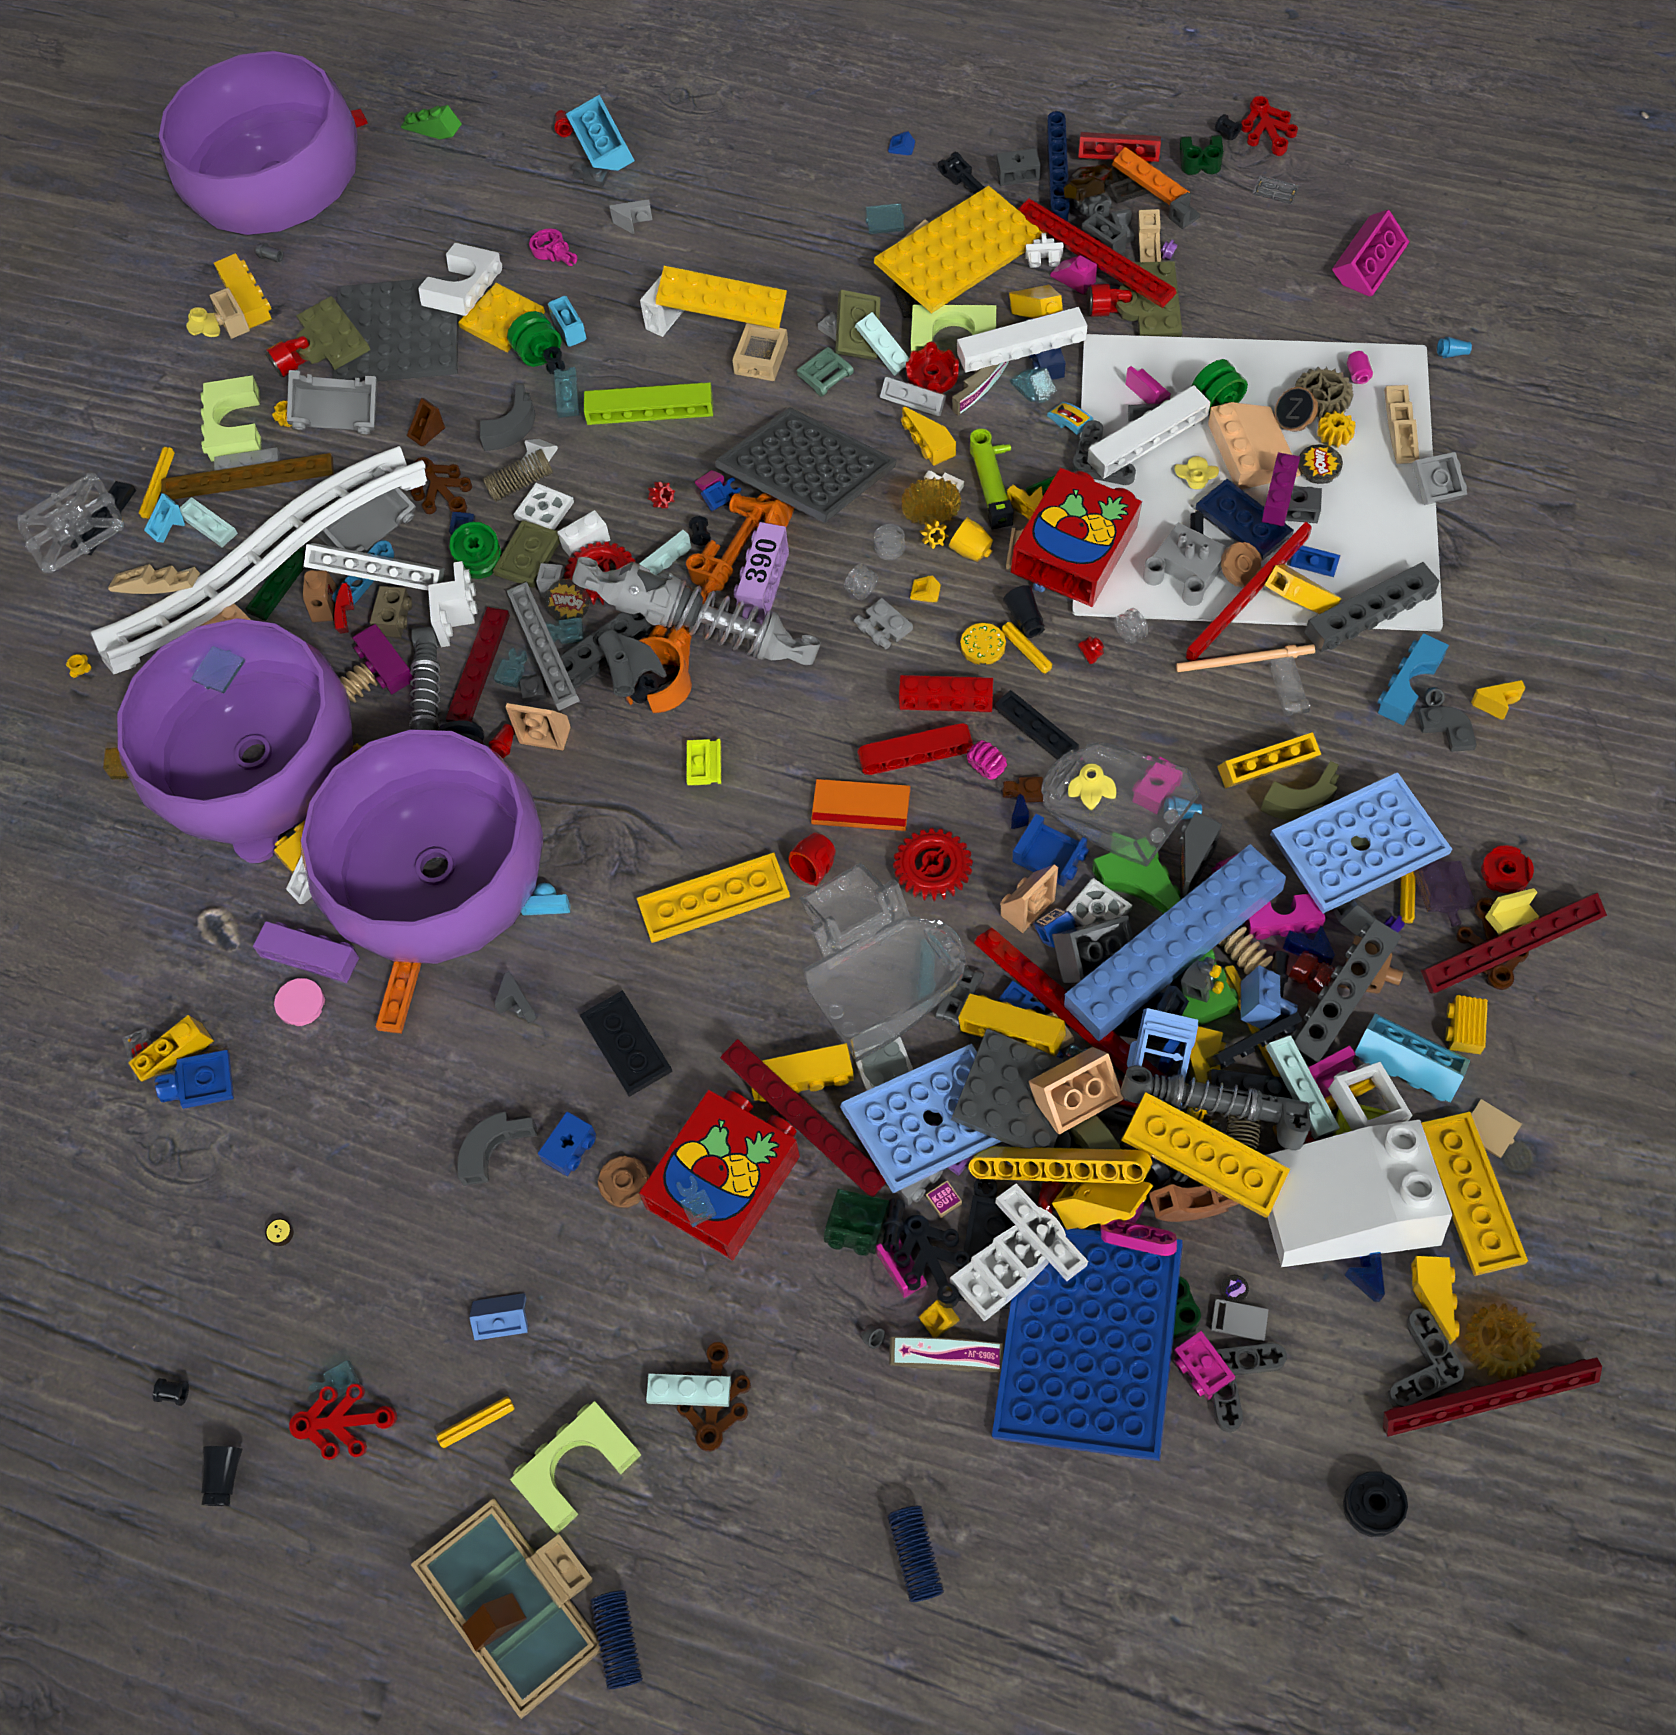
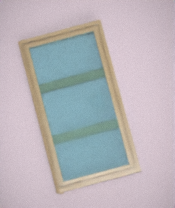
(486, 1562)

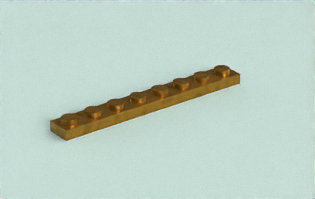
(248, 476)

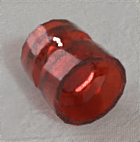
(1304, 968)

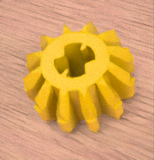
(1336, 429)

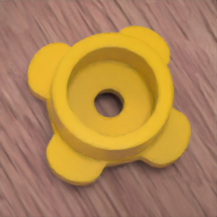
(78, 665)

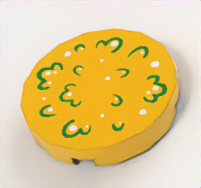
(983, 643)

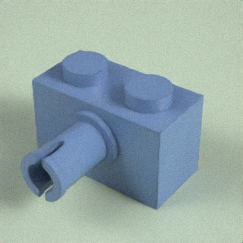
(1262, 998)

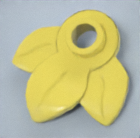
(202, 322)
(1196, 472)
(1092, 789)

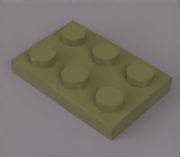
(851, 310)
(526, 552)

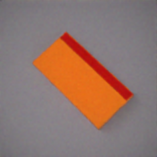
(860, 805)

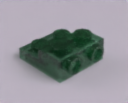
(855, 1222)

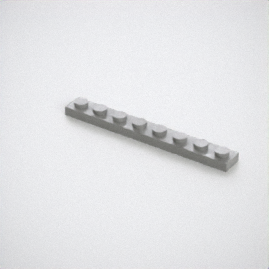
(543, 646)

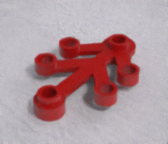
(1261, 107)
(337, 1422)

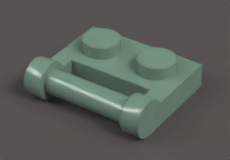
(820, 367)

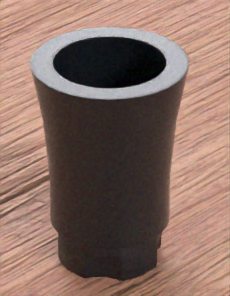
(1025, 610)
(219, 1474)

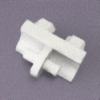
(1044, 249)

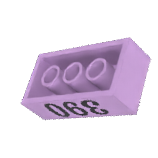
(762, 570)

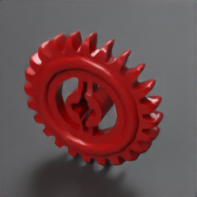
(603, 555)
(933, 863)

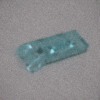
(566, 392)

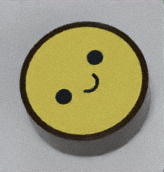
(279, 1232)

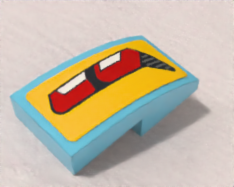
(1070, 416)

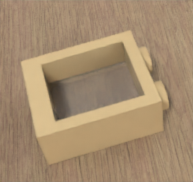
(760, 349)

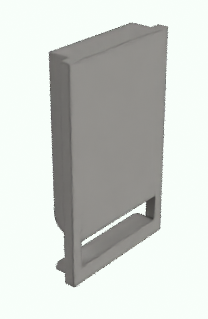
(1241, 1320)

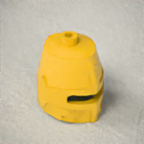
(971, 541)

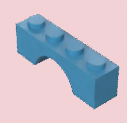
(1424, 659)

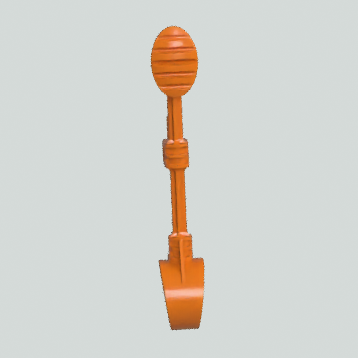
(711, 575)

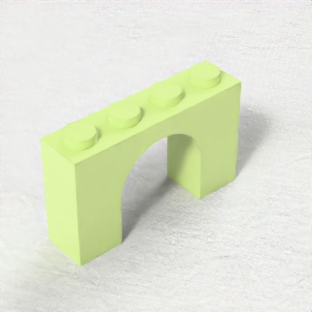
(971, 317)
(218, 400)
(537, 1476)

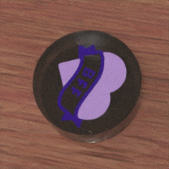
(1234, 1288)

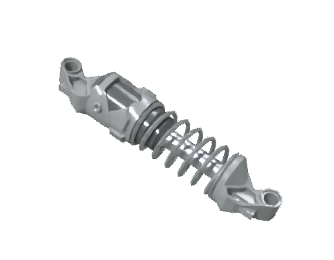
(669, 602)

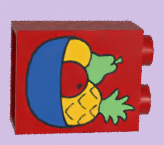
(1076, 536)
(735, 1162)

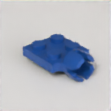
(197, 1080)

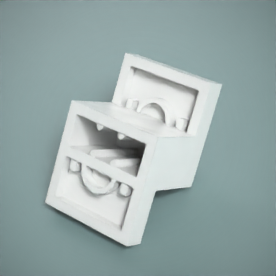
(452, 604)

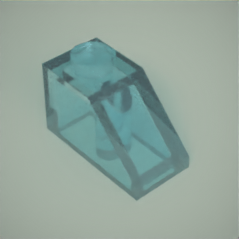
(1034, 384)

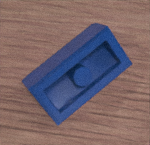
(1315, 561)

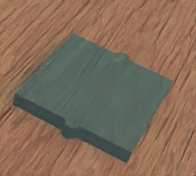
(885, 218)
(218, 669)

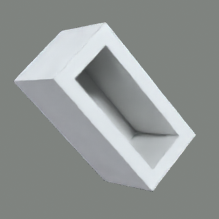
(583, 532)

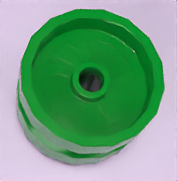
(532, 336)
(1221, 383)
(476, 547)

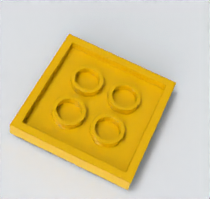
(495, 314)

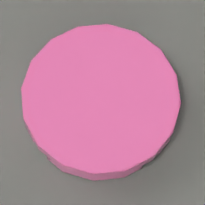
(299, 1002)

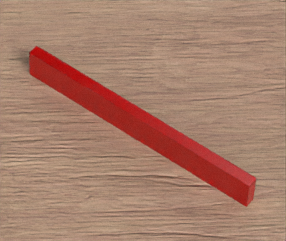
(1247, 593)

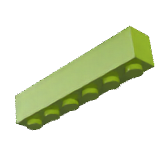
(648, 403)

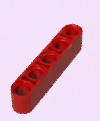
(915, 749)

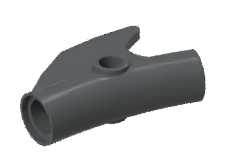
(628, 661)

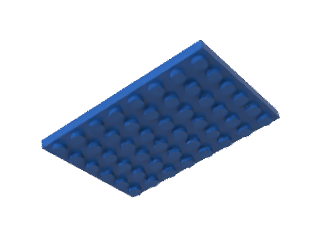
(1091, 1353)

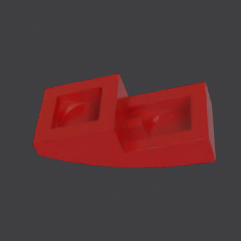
(343, 603)

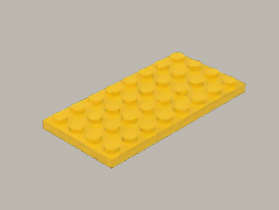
(958, 249)

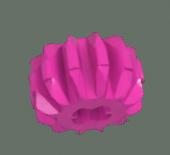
(986, 759)

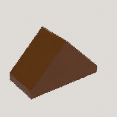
(426, 423)
(493, 1621)

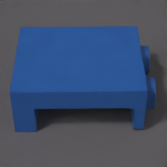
(1044, 847)

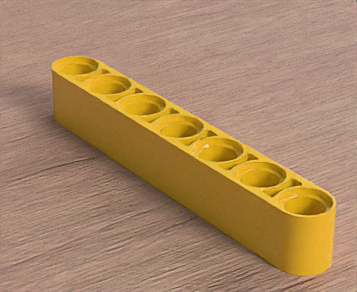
(1070, 1160)

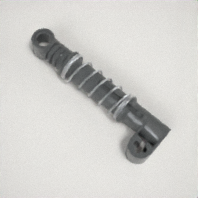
(424, 670)
(1233, 1101)

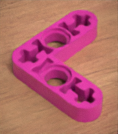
(1152, 1239)

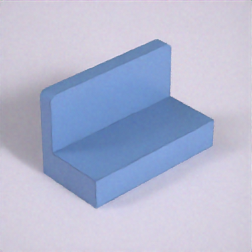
(498, 1317)

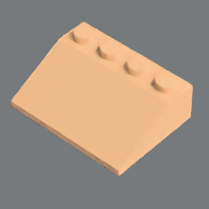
(1248, 442)

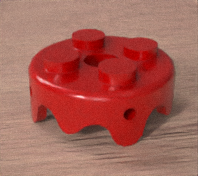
(932, 360)

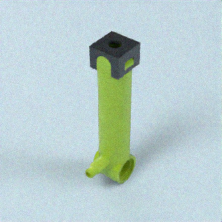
(999, 507)

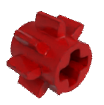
(655, 494)

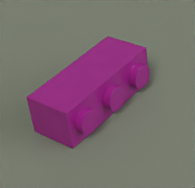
(1281, 489)
(382, 659)

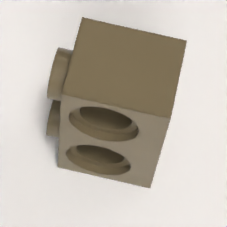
(391, 610)

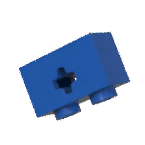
(568, 1131)

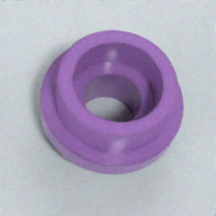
(1168, 249)

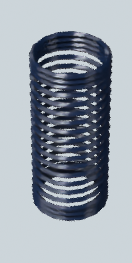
(917, 1539)
(615, 1613)

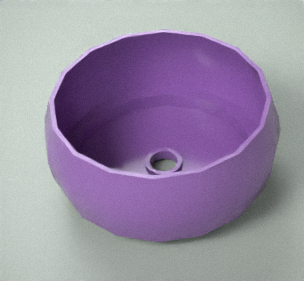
(259, 142)
(189, 741)
(394, 812)

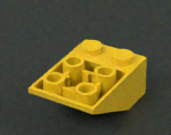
(1094, 1203)

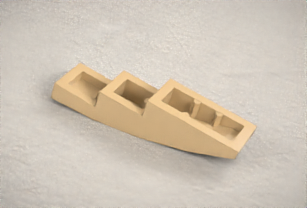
(1401, 424)
(150, 581)

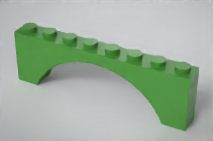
(1155, 888)

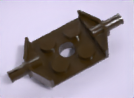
(1087, 182)

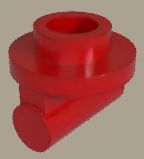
(1092, 649)

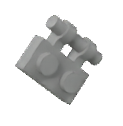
(888, 620)

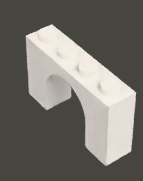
(462, 295)

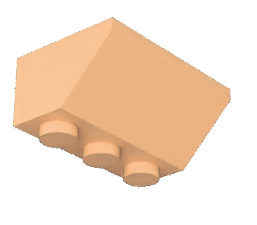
(1076, 1089)

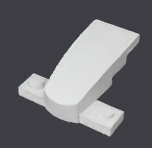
(1016, 1255)

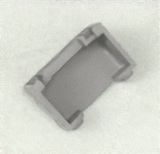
(332, 403)
(369, 522)

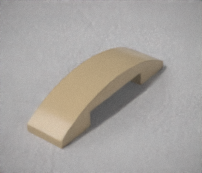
(1149, 235)

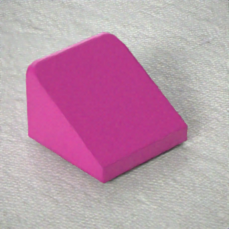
(709, 479)

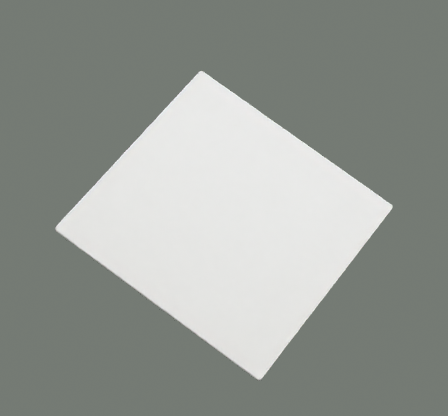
(1367, 512)

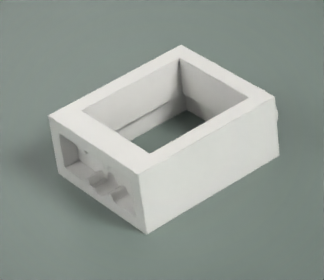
(657, 317)
(1351, 1109)

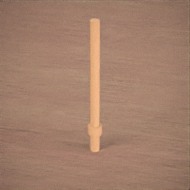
(1288, 651)

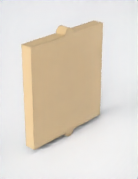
(1494, 1128)

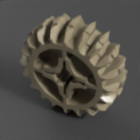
(1329, 389)

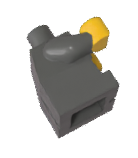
(1199, 980)

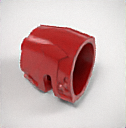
(812, 855)

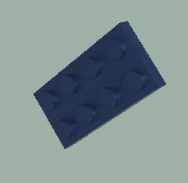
(1242, 518)

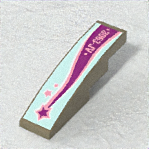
(976, 387)
(945, 1354)

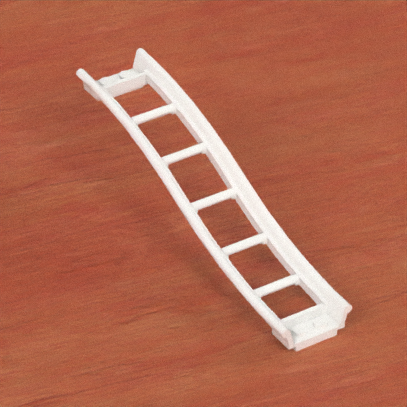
(113, 639)

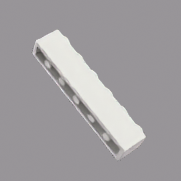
(1021, 339)
(1148, 431)
(372, 566)

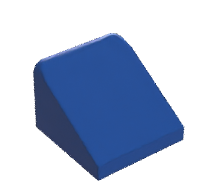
(902, 144)

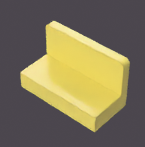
(1512, 911)

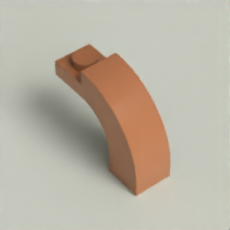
(1188, 1204)

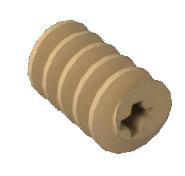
(357, 681)
(1245, 952)

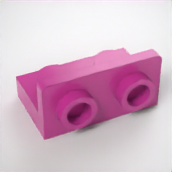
(1203, 1365)

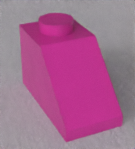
(1076, 273)

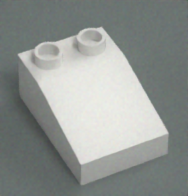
(1359, 1196)

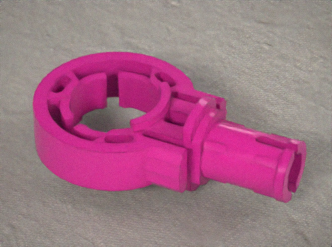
(556, 249)

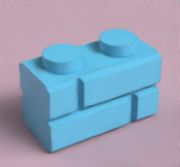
(567, 321)

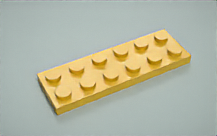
(721, 297)
(713, 897)
(1206, 1155)
(1474, 1195)

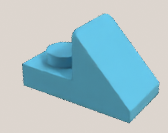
(163, 517)

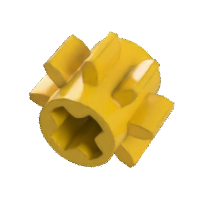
(281, 413)
(937, 538)

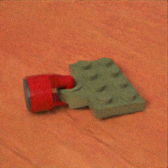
(1135, 307)
(325, 335)

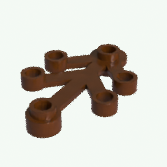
(439, 484)
(1502, 970)
(710, 1424)

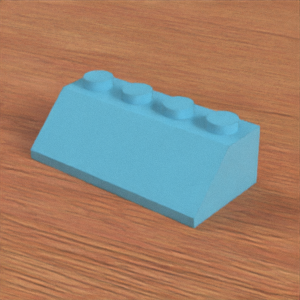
(599, 135)
(1412, 1058)

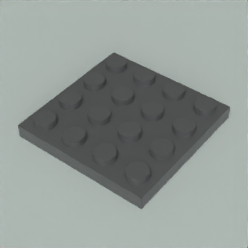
(999, 1095)

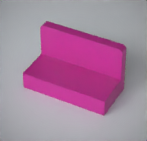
(1146, 386)
(1326, 1069)
(896, 1273)

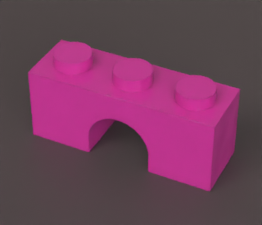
(1304, 918)

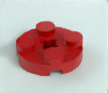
(1499, 880)

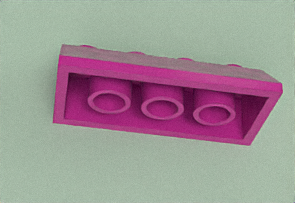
(1371, 253)

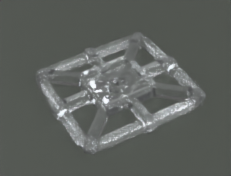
(65, 532)

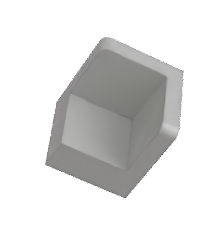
(547, 576)

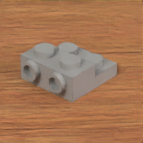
(1440, 478)

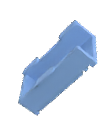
(1165, 1026)

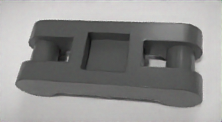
(959, 996)

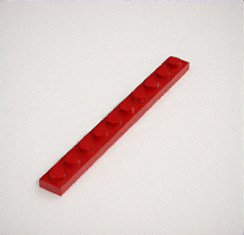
(1095, 251)
(1051, 995)

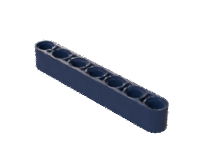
(1057, 164)

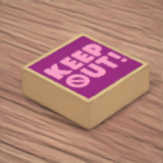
(943, 1199)

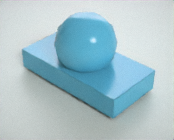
(546, 901)

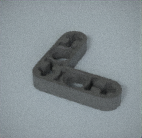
(1081, 456)
(1268, 1366)
(1434, 1371)

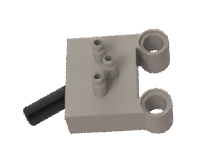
(1188, 557)

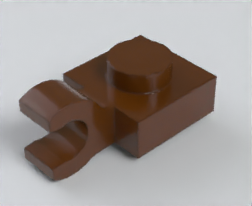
(1027, 786)

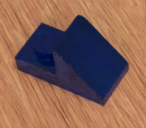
(1320, 946)
(1369, 1278)

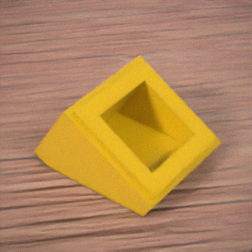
(925, 589)
(938, 1319)

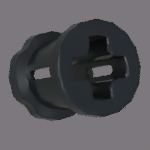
(1233, 130)
(557, 355)
(698, 530)
(170, 1391)

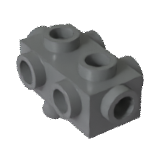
(1093, 204)

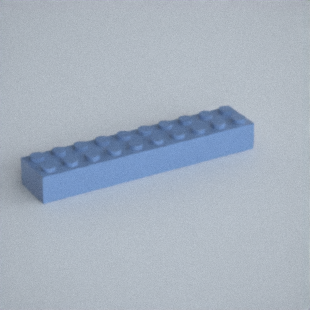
(1174, 942)

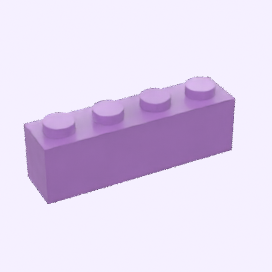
(306, 951)

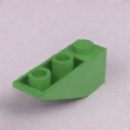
(434, 122)

